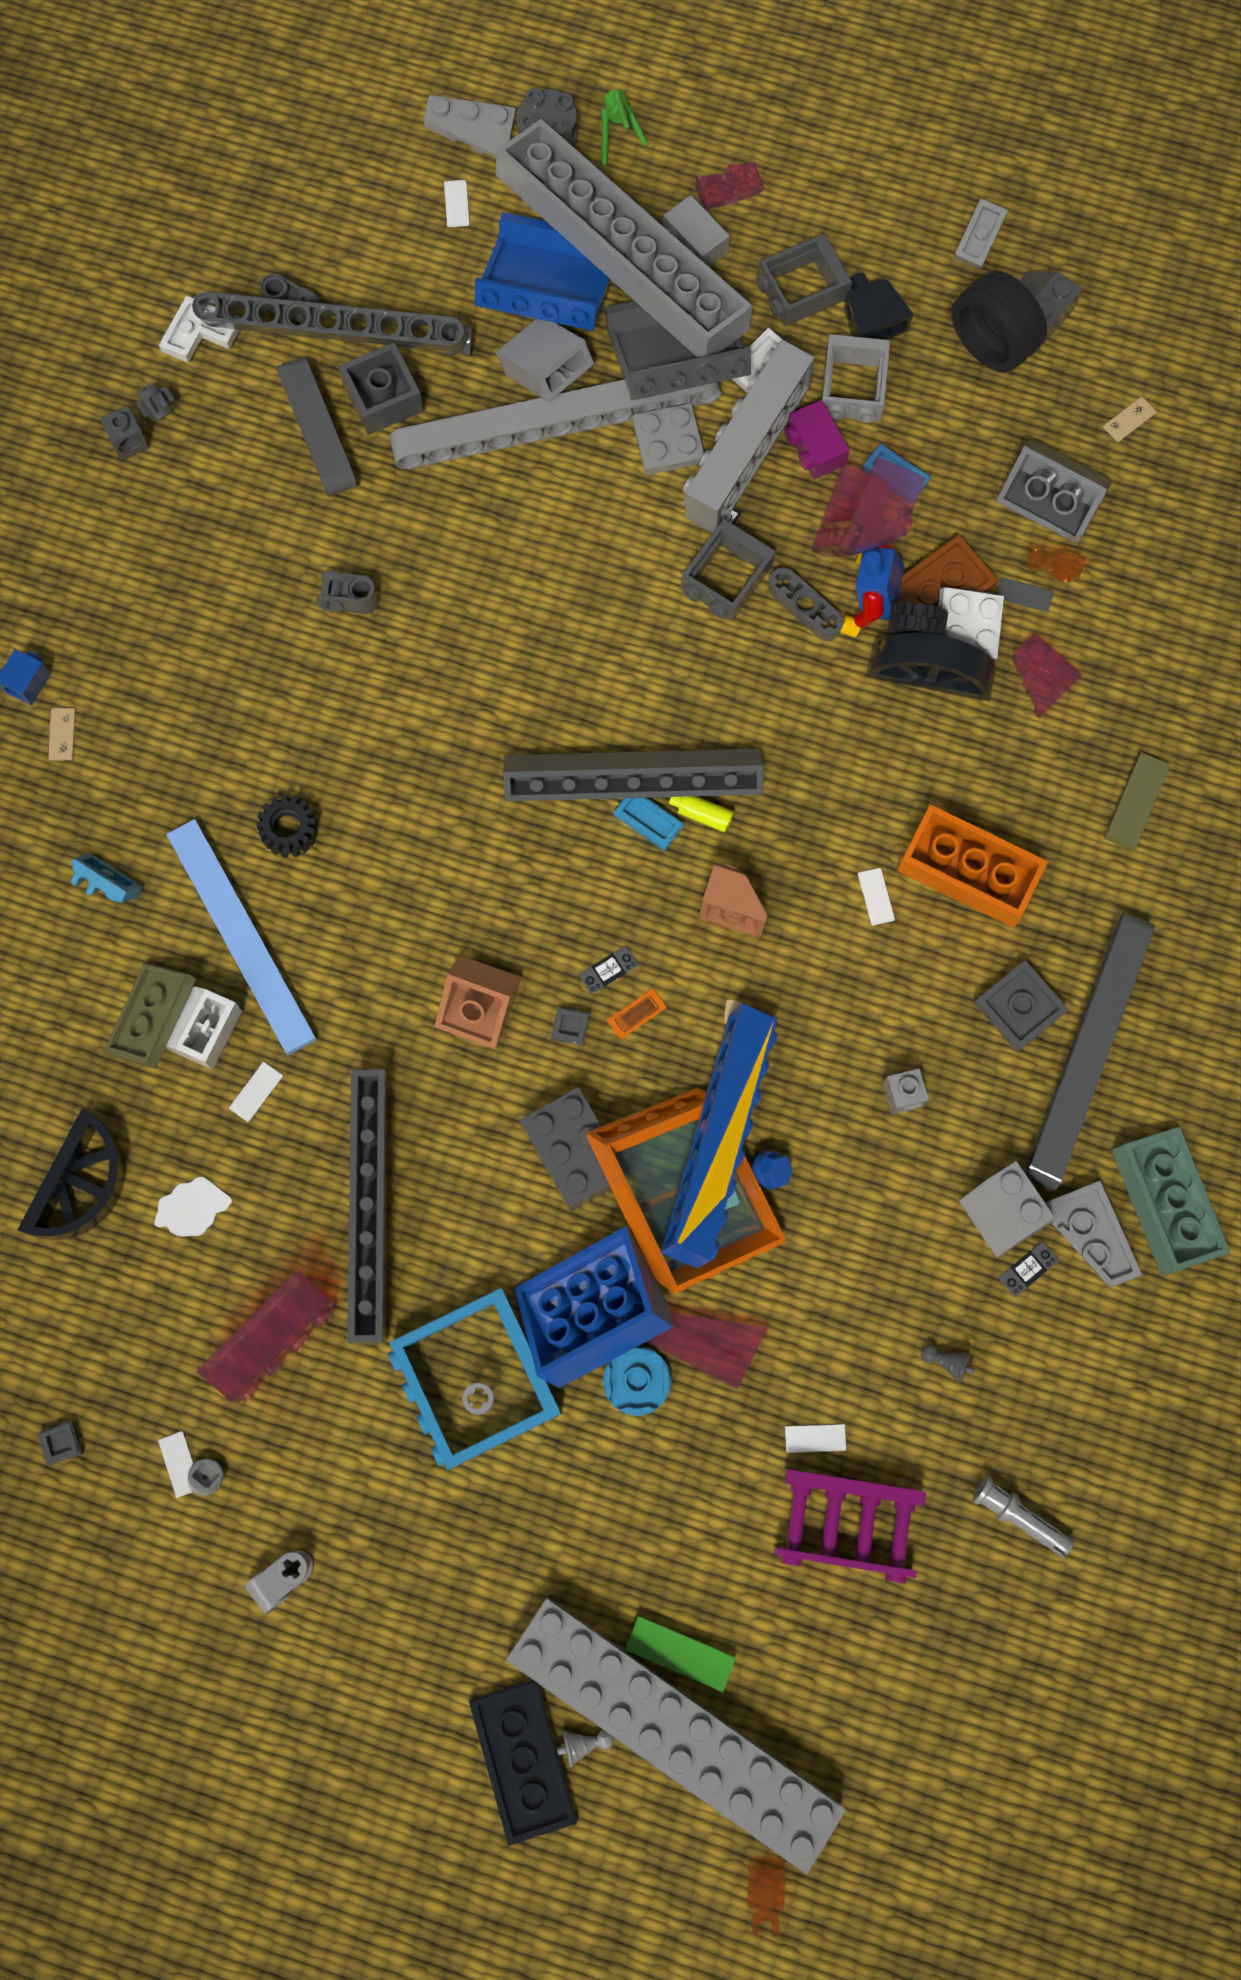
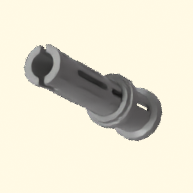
(1010, 1509)

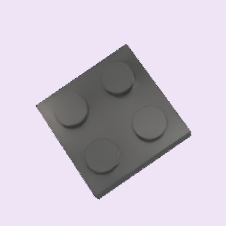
(1021, 1006)

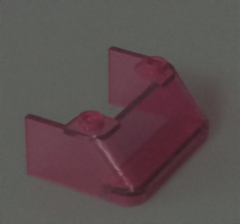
(867, 509)

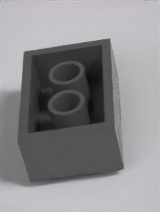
(562, 1145)

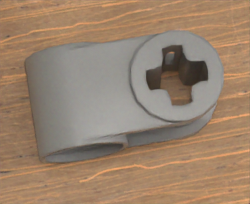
(276, 1583)

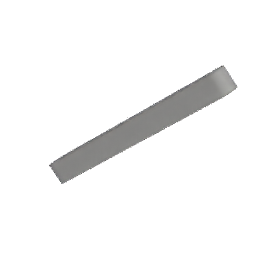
(531, 422)

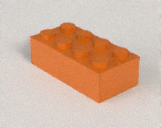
(972, 866)

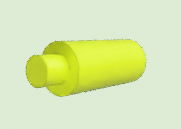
(703, 811)

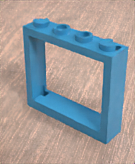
(415, 1392)

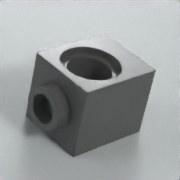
(124, 433)

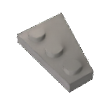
(471, 122)
(1095, 1233)

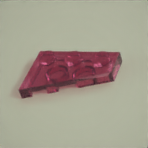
(712, 1345)

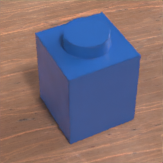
(24, 676)

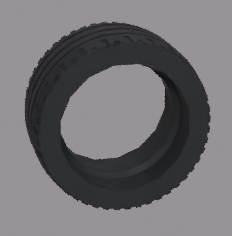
(999, 321)

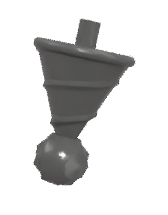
(954, 1363)

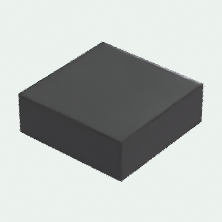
(570, 1026)
(60, 1443)

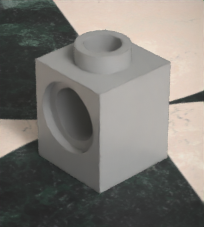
(905, 1091)

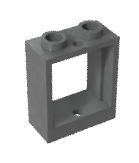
(814, 250)
(743, 546)

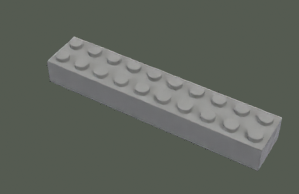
(623, 240)
(677, 1735)

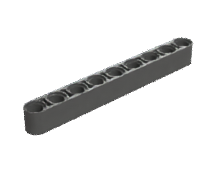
(316, 315)
(1089, 1051)

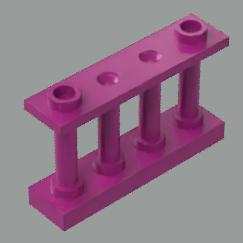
(870, 1496)

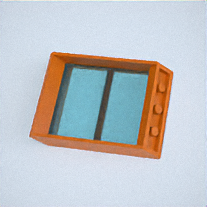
(644, 1168)

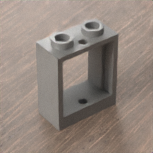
(859, 352)

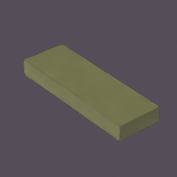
(1137, 801)

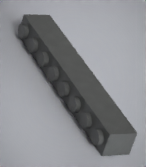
(633, 774)
(368, 1208)

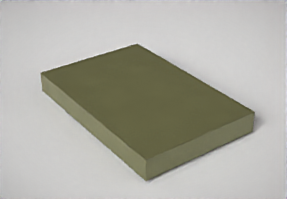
(149, 1015)

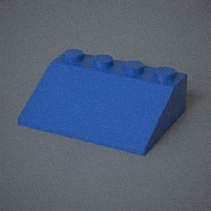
(591, 1309)

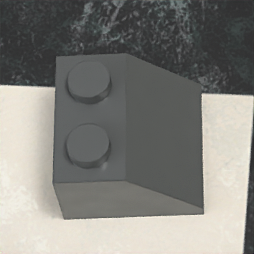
(1055, 295)

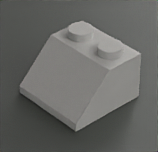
(1006, 1209)

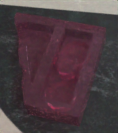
(1043, 673)

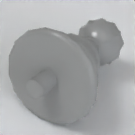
(579, 1746)

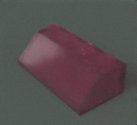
(267, 1338)

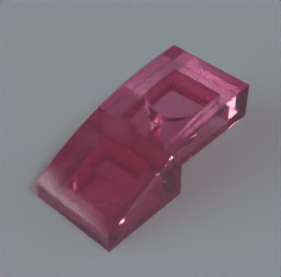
(735, 185)

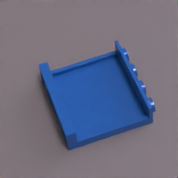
(541, 276)

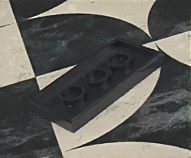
(522, 1762)

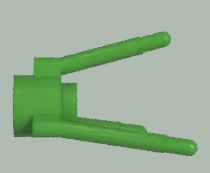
(617, 111)

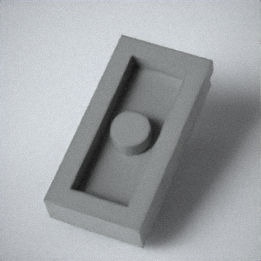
(980, 234)

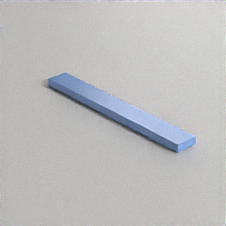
(241, 937)

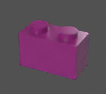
(817, 440)

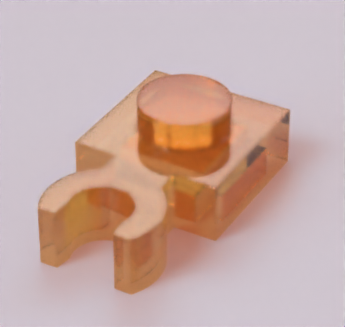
(1059, 565)
(765, 1893)

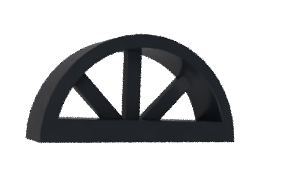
(933, 664)
(61, 1173)

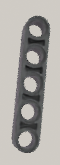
(316, 426)

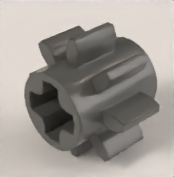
(154, 401)

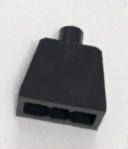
(876, 309)

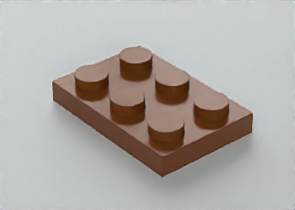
(951, 567)

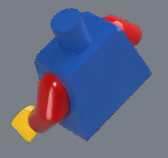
(876, 587)

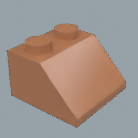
(732, 902)
(477, 1001)

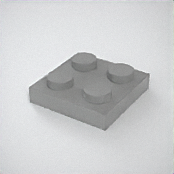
(667, 439)

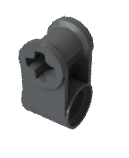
(288, 291)
(341, 591)

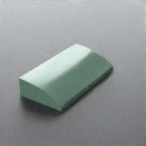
(1170, 1201)

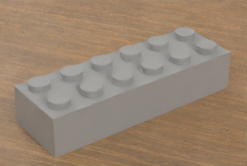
(748, 436)

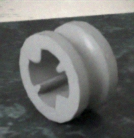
(471, 1390)

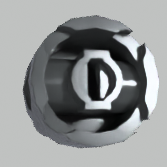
(553, 108)

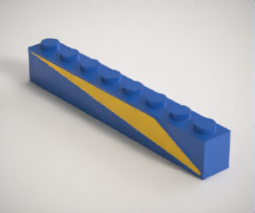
(720, 1137)

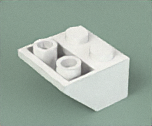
(204, 1027)

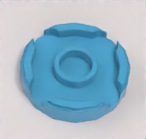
(637, 1381)

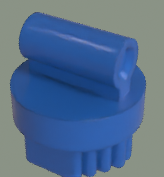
(771, 1169)

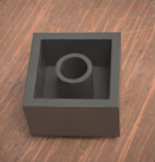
(381, 388)

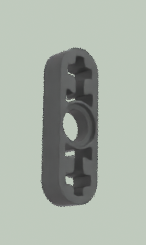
(805, 591)

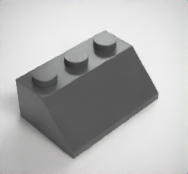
(1054, 490)

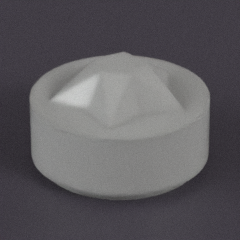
(205, 1477)

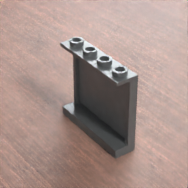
(658, 362)

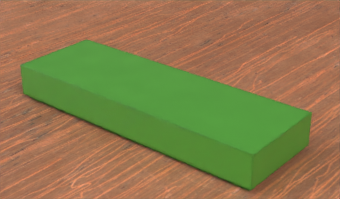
(680, 1653)

